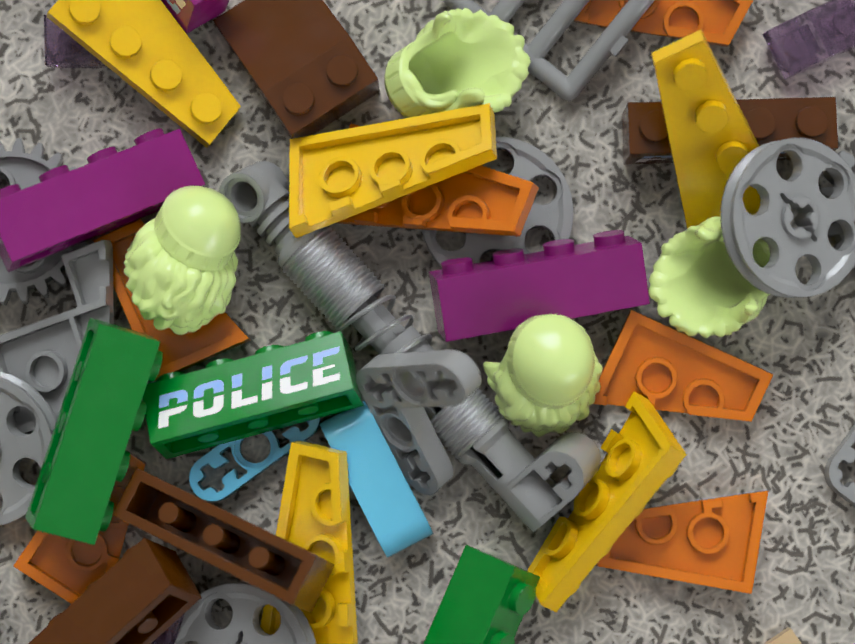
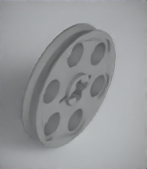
(555, 216)
(774, 216)
(18, 445)
(245, 627)

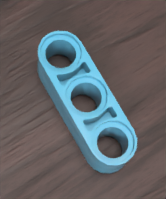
(377, 480)

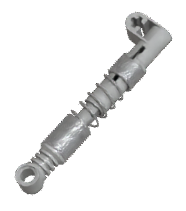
(349, 294)

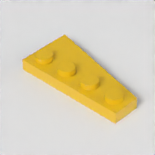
(154, 57)
(703, 126)
(375, 163)
(628, 477)
(318, 519)

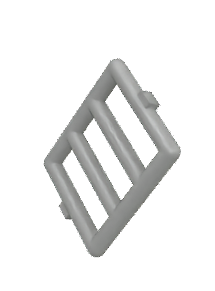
(610, 41)

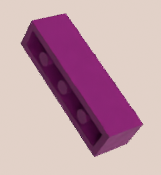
(93, 198)
(556, 281)

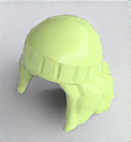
(457, 64)
(185, 260)
(702, 286)
(546, 375)

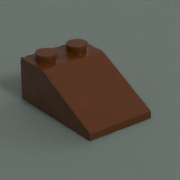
(299, 61)

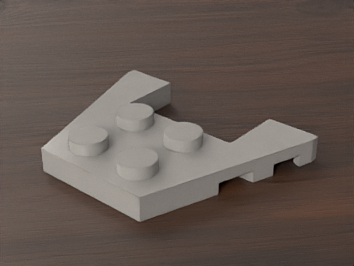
(48, 349)

